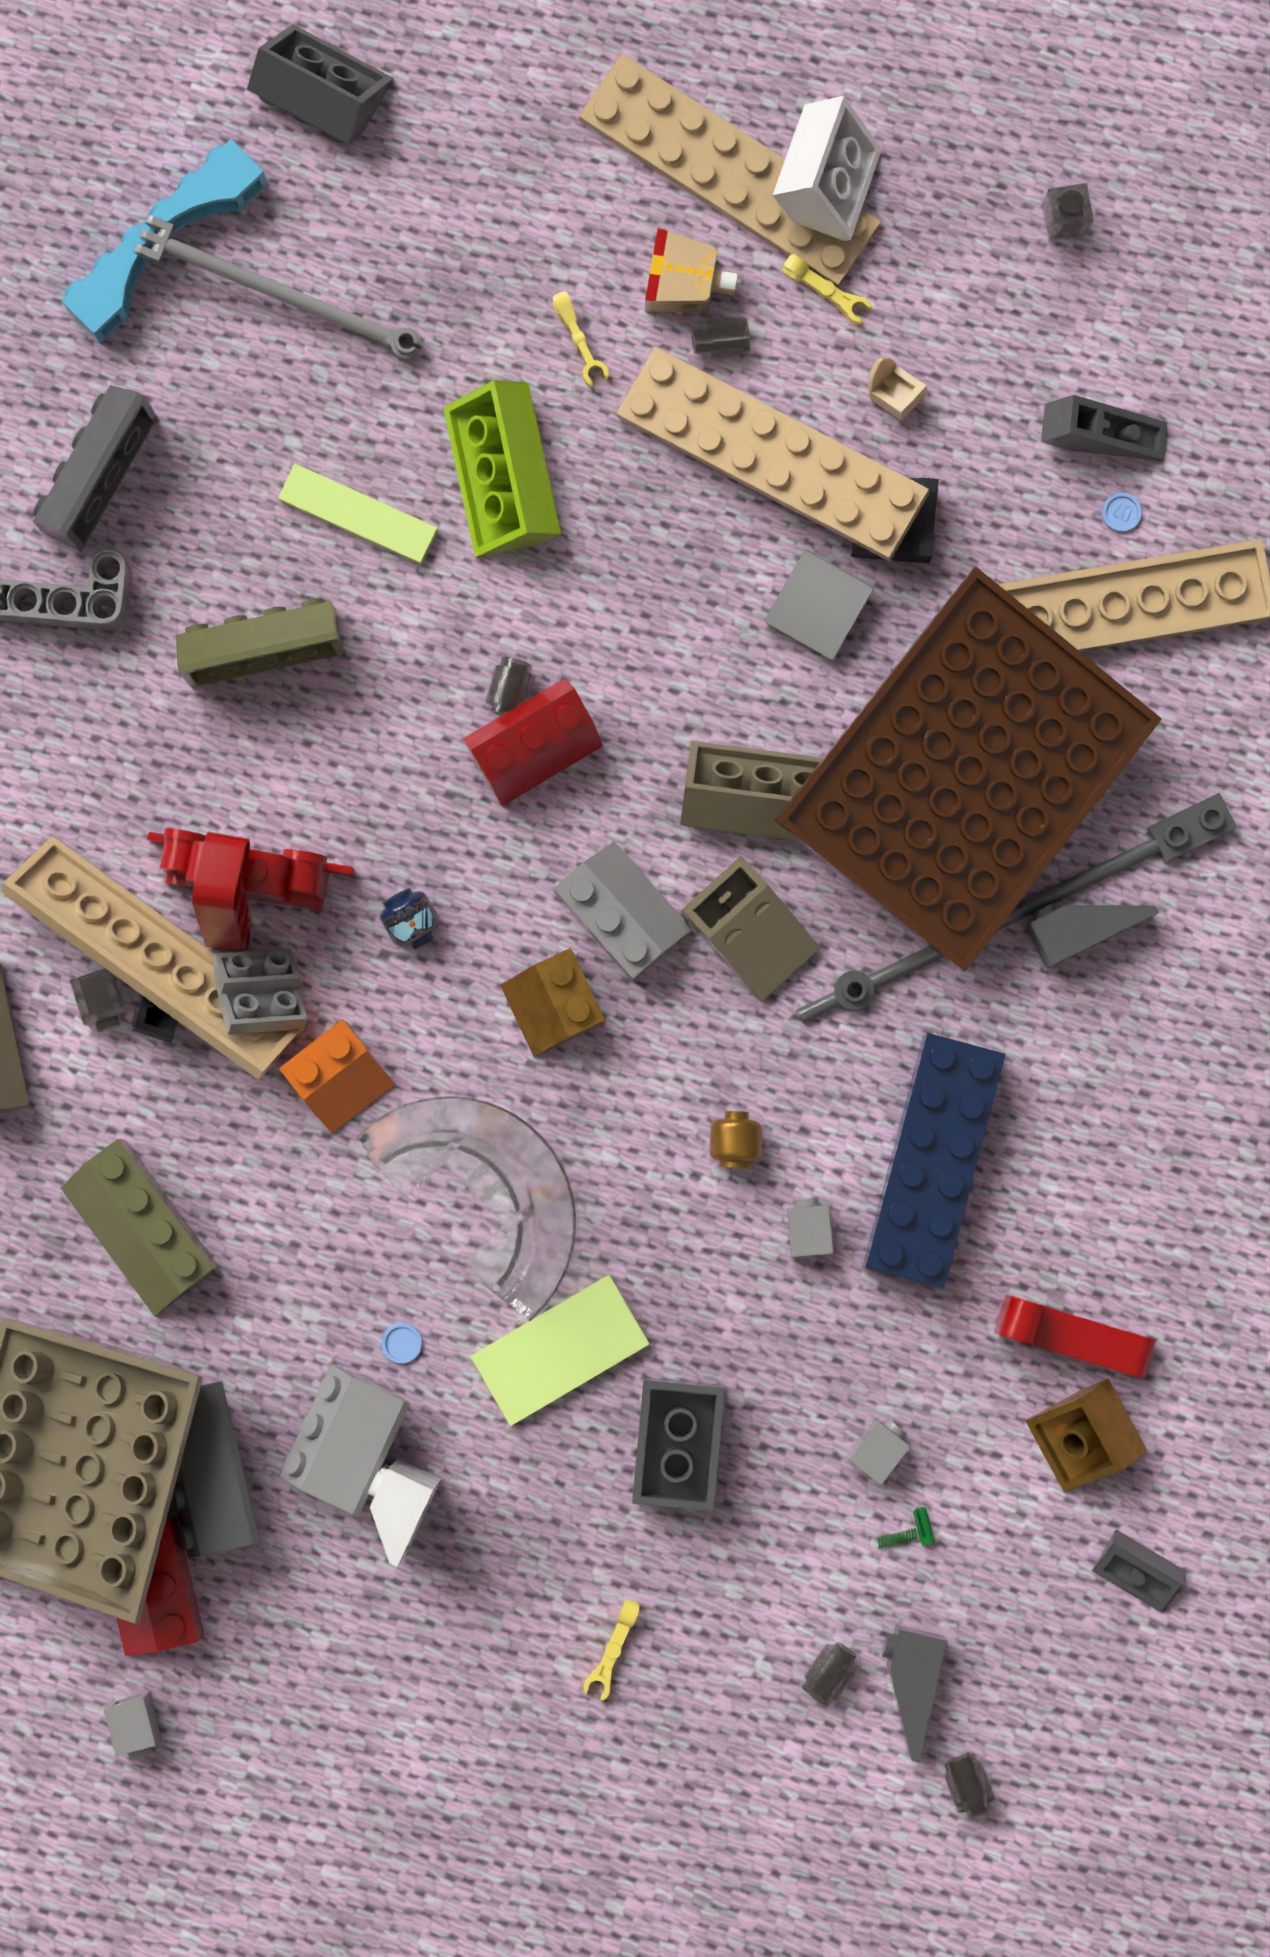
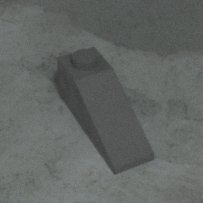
(1102, 429)
(1078, 927)
(914, 1673)

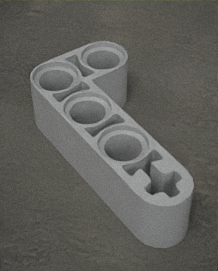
(87, 599)

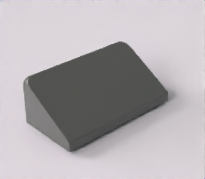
(1140, 1571)

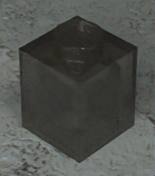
(1067, 212)
(99, 1000)

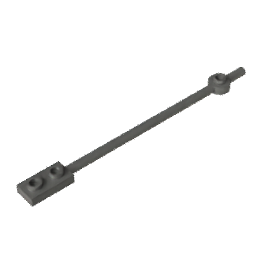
(1169, 838)

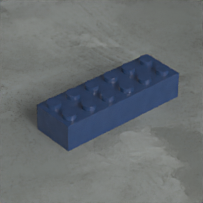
(933, 1160)

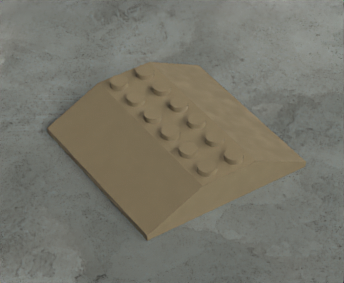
(87, 1464)

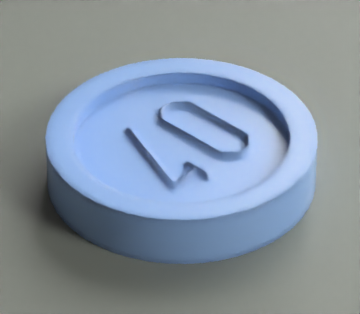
(1121, 512)
(401, 1343)

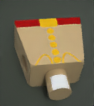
(685, 275)

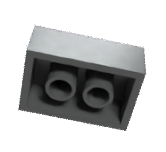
(678, 1444)

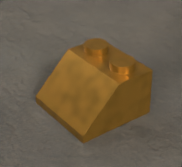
(552, 1002)
(1087, 1436)

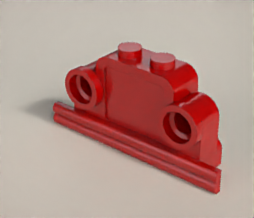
(285, 879)

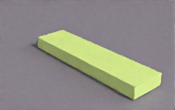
(358, 514)

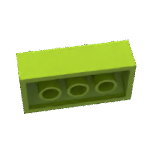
(501, 468)

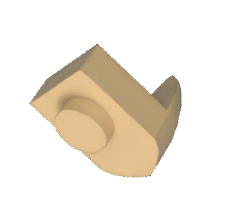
(894, 388)

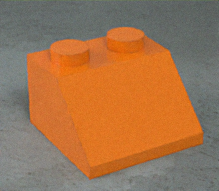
(337, 1076)

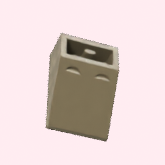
(750, 928)

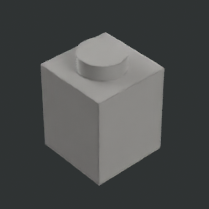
(809, 1228)
(879, 1450)
(133, 1726)

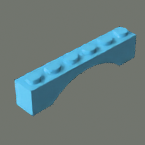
(220, 185)

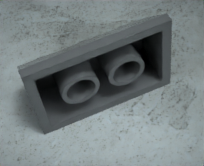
(318, 83)

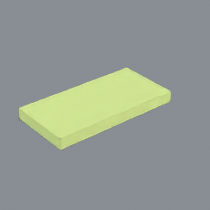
(559, 1350)

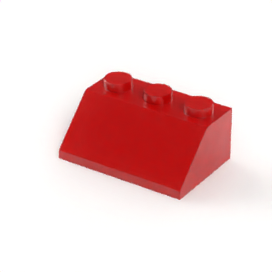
(534, 741)
(170, 1607)

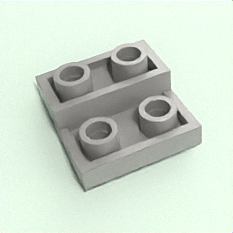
(819, 604)
(259, 991)

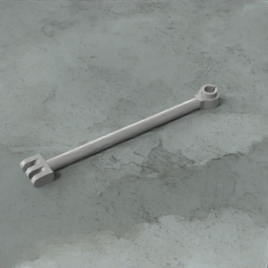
(164, 243)

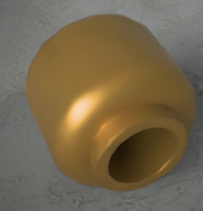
(735, 1140)

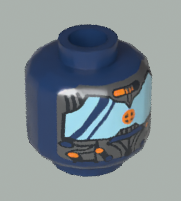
(409, 918)

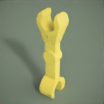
(799, 271)
(567, 315)
(613, 1648)

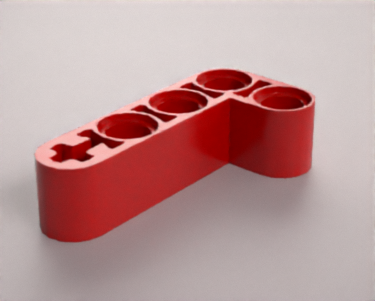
(220, 893)
(1074, 1336)

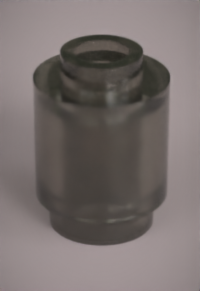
(721, 338)
(509, 685)
(830, 1673)
(968, 1784)

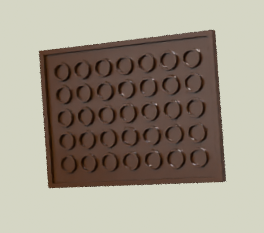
(968, 769)

